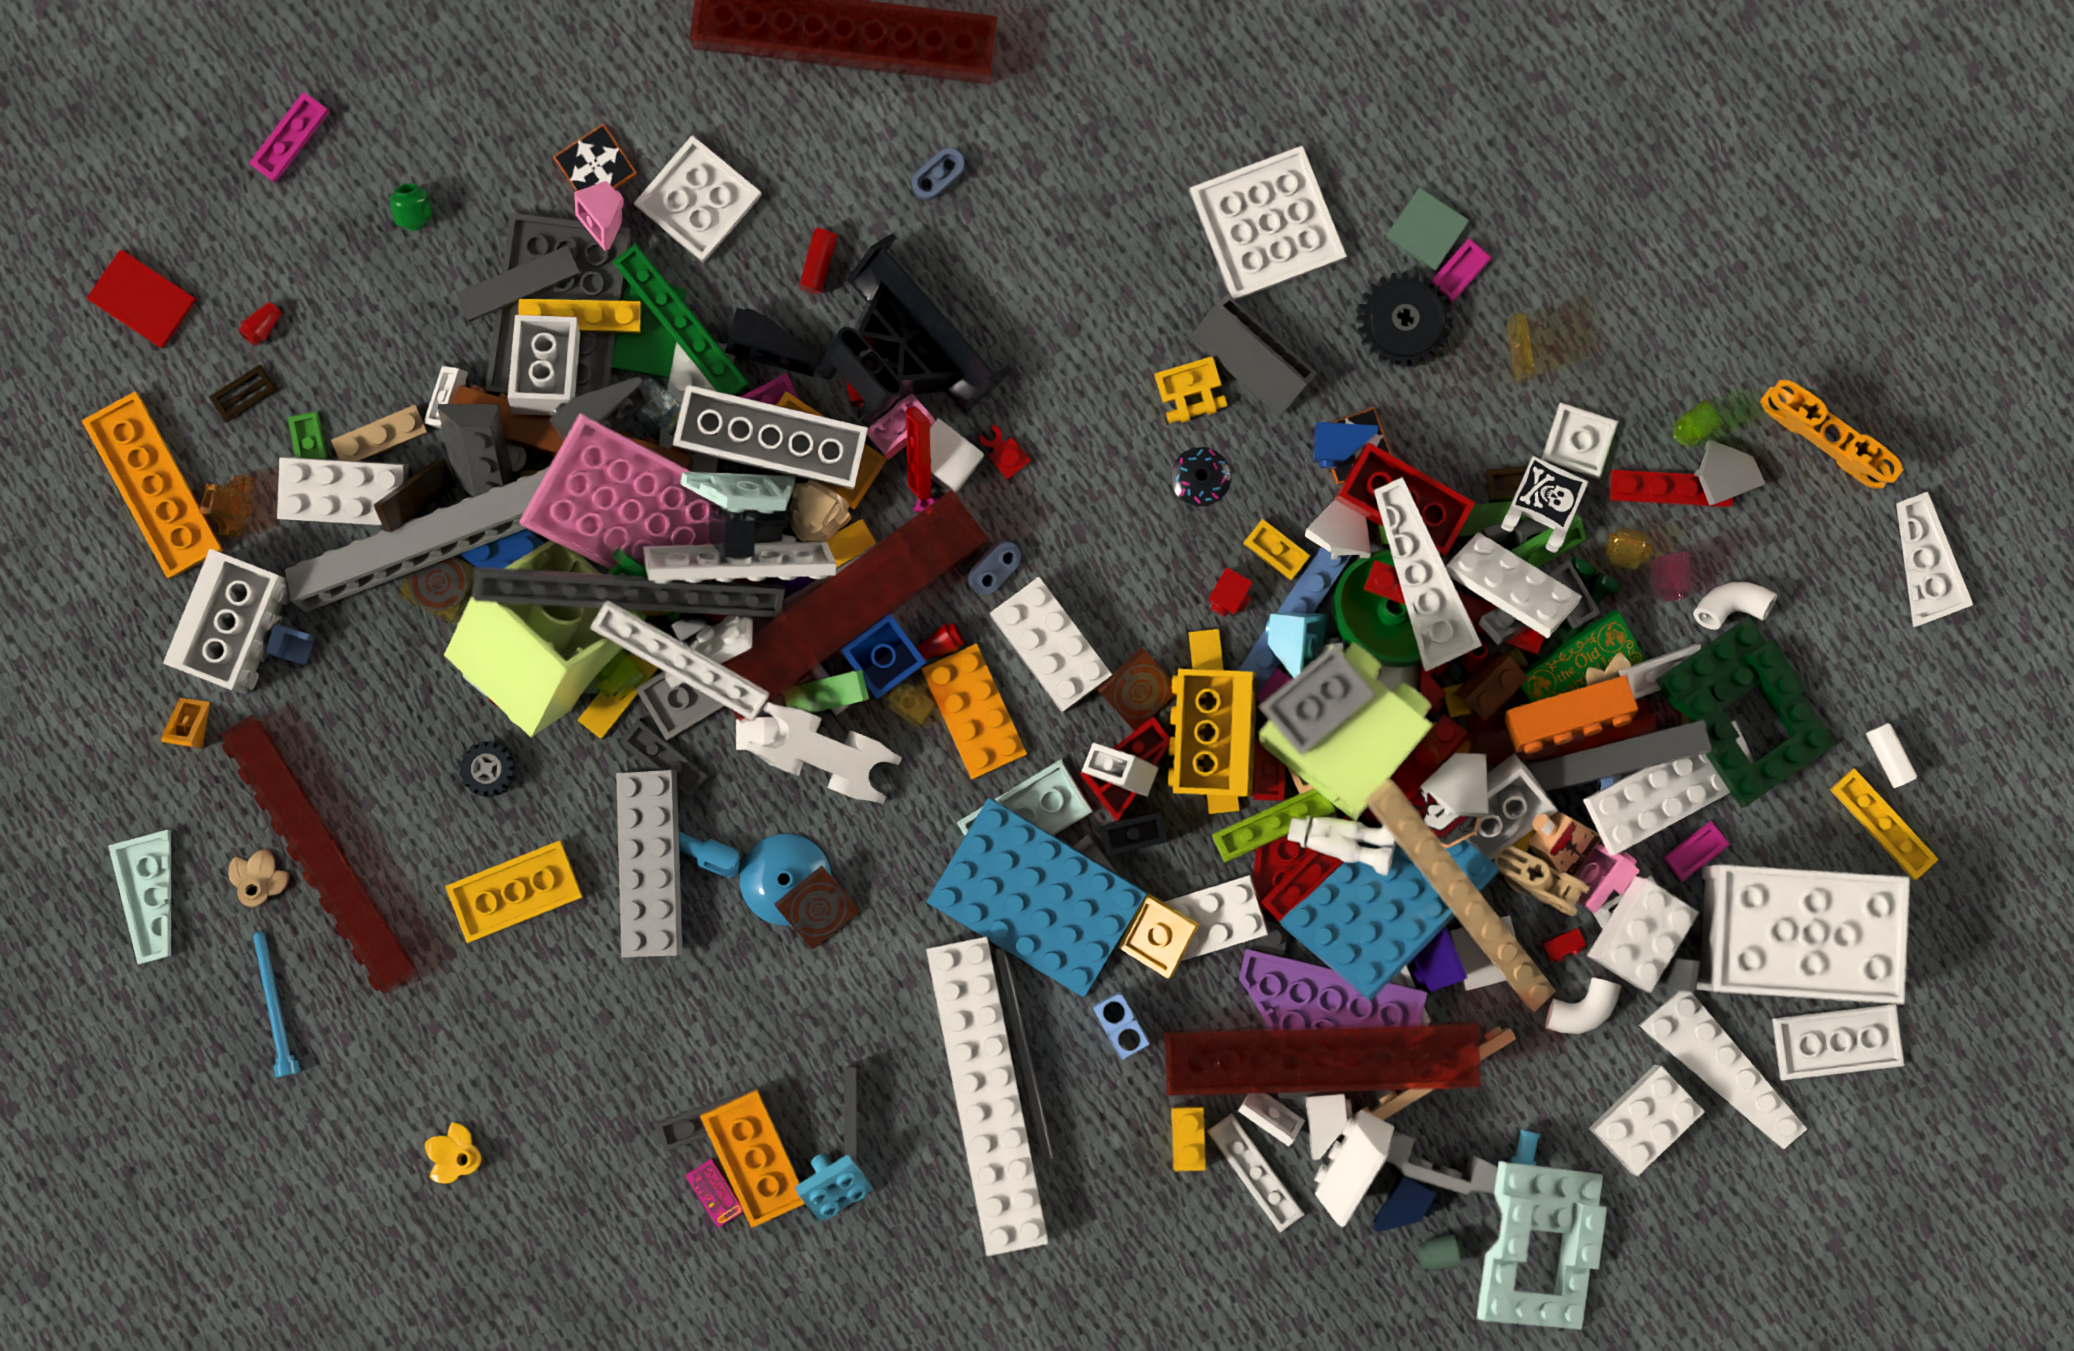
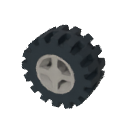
(481, 760)

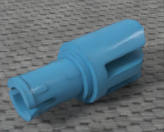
(711, 855)

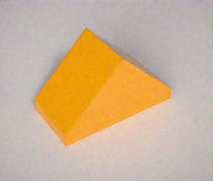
(187, 723)

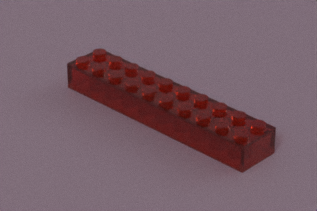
(852, 35)
(859, 597)
(1322, 1058)

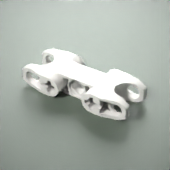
(801, 744)

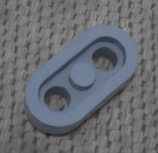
(937, 174)
(992, 564)

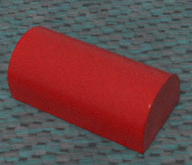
(818, 261)

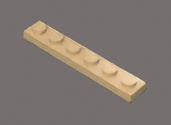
(1393, 1102)

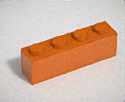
(1571, 714)

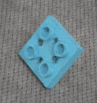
(833, 1186)

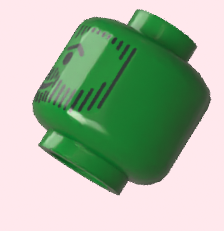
(410, 206)

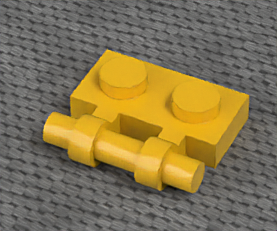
(1186, 381)

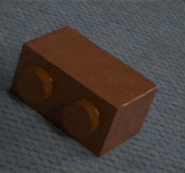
(1491, 685)

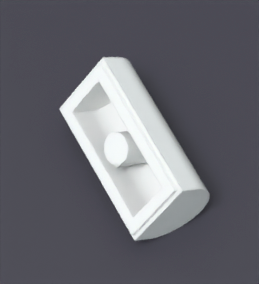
(1891, 755)

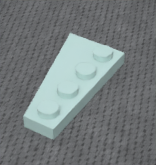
(145, 890)

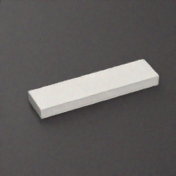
(1255, 1172)

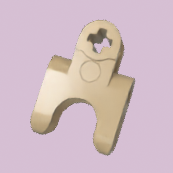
(1538, 881)

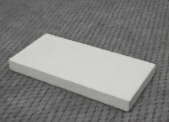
(1838, 1042)

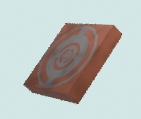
(1137, 689)
(817, 907)

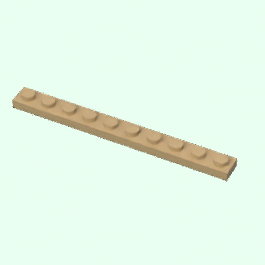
(1460, 894)

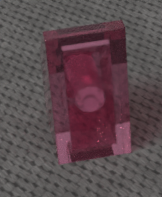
(1671, 575)

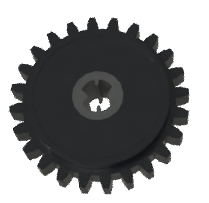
(1385, 330)

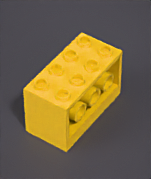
(1234, 738)

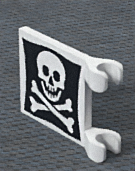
(1547, 497)

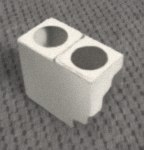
(951, 457)

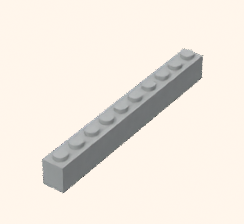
(411, 545)

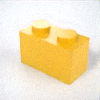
(1188, 1138)

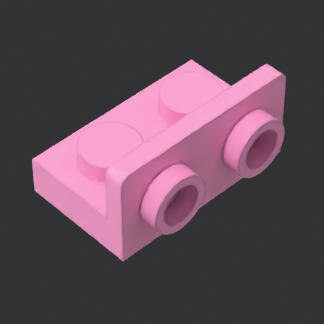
(889, 432)

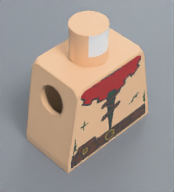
(1562, 842)

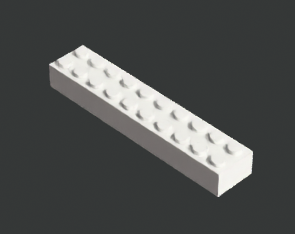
(987, 1096)

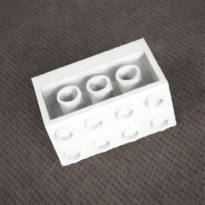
(209, 618)

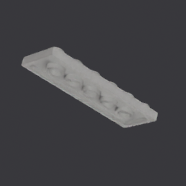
(649, 864)

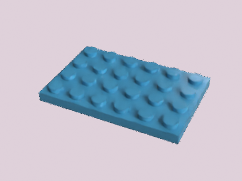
(1036, 897)
(1377, 923)

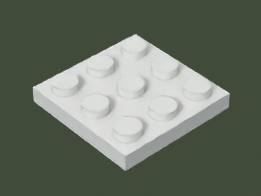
(697, 199)

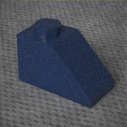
(1404, 1205)

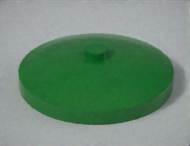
(1372, 620)

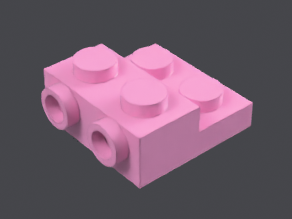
(1605, 874)

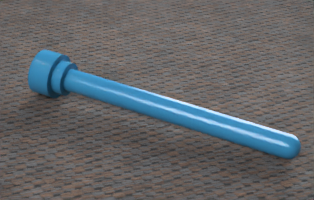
(285, 1062)

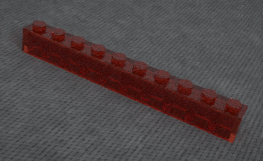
(319, 855)

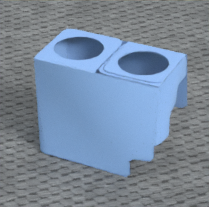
(1117, 1028)

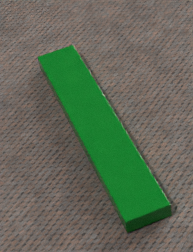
(680, 322)

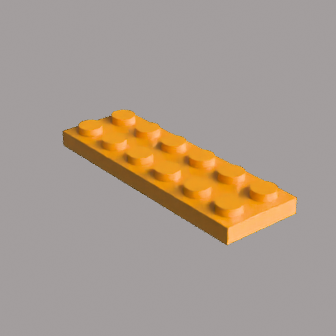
(152, 485)

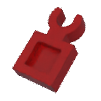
(1007, 455)

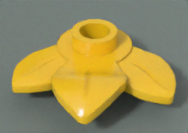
(447, 1154)

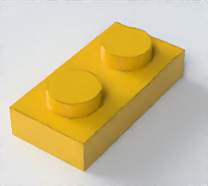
(1276, 549)

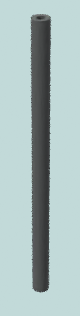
(1024, 1054)

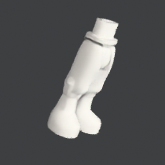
(1340, 840)

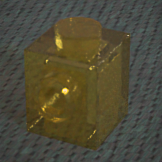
(910, 704)

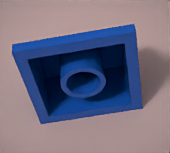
(883, 656)

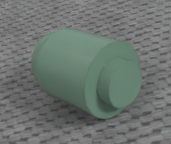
(1441, 1253)

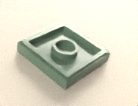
(1427, 229)

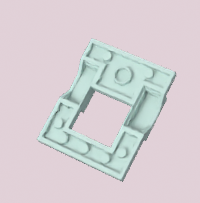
(1550, 1202)

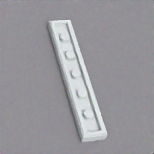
(679, 660)

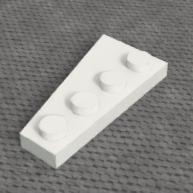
(1930, 566)

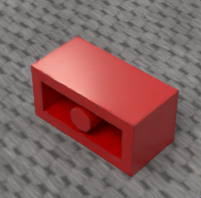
(1563, 944)

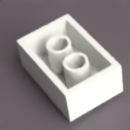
(543, 363)
(1643, 934)
(1646, 1120)

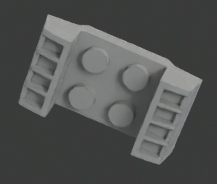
(1478, 1174)

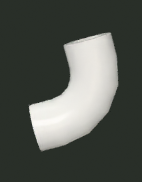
(1733, 598)
(1587, 1014)

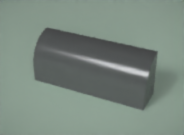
(1253, 355)

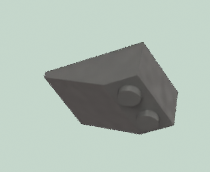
(608, 406)

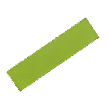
(1269, 824)

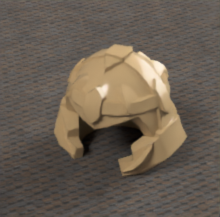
(816, 512)

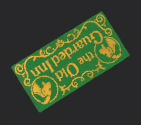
(1567, 665)

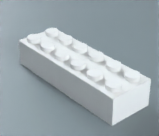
(769, 437)

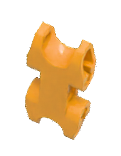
(1852, 451)

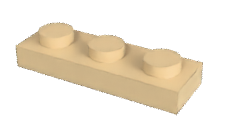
(380, 435)

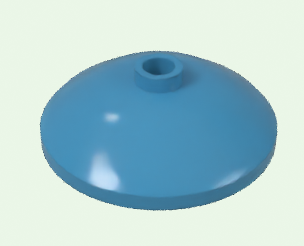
(769, 860)

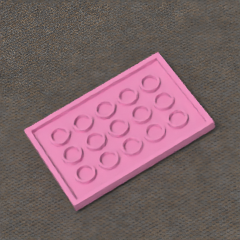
(614, 495)

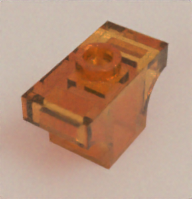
(229, 504)

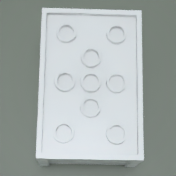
(1804, 933)

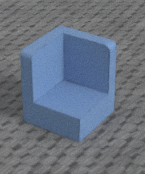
(290, 644)

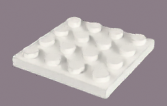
(1267, 223)

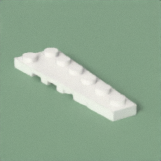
(1430, 597)
(1706, 1050)

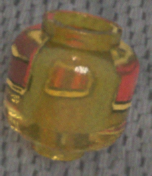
(1627, 548)

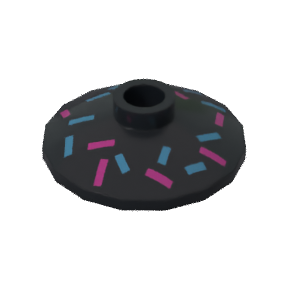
(1196, 491)

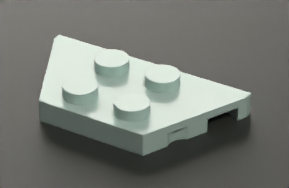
(742, 491)

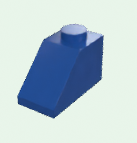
(1339, 442)

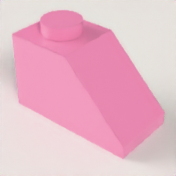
(600, 212)

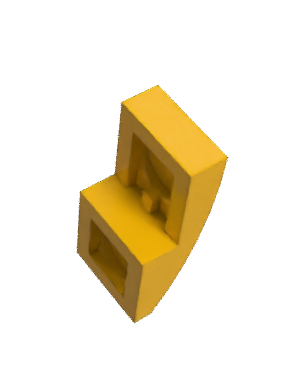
(850, 542)

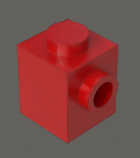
(1230, 594)

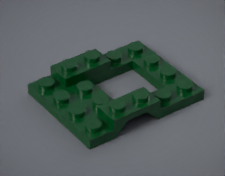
(1721, 675)

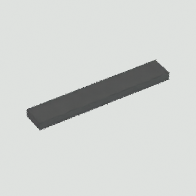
(1622, 757)

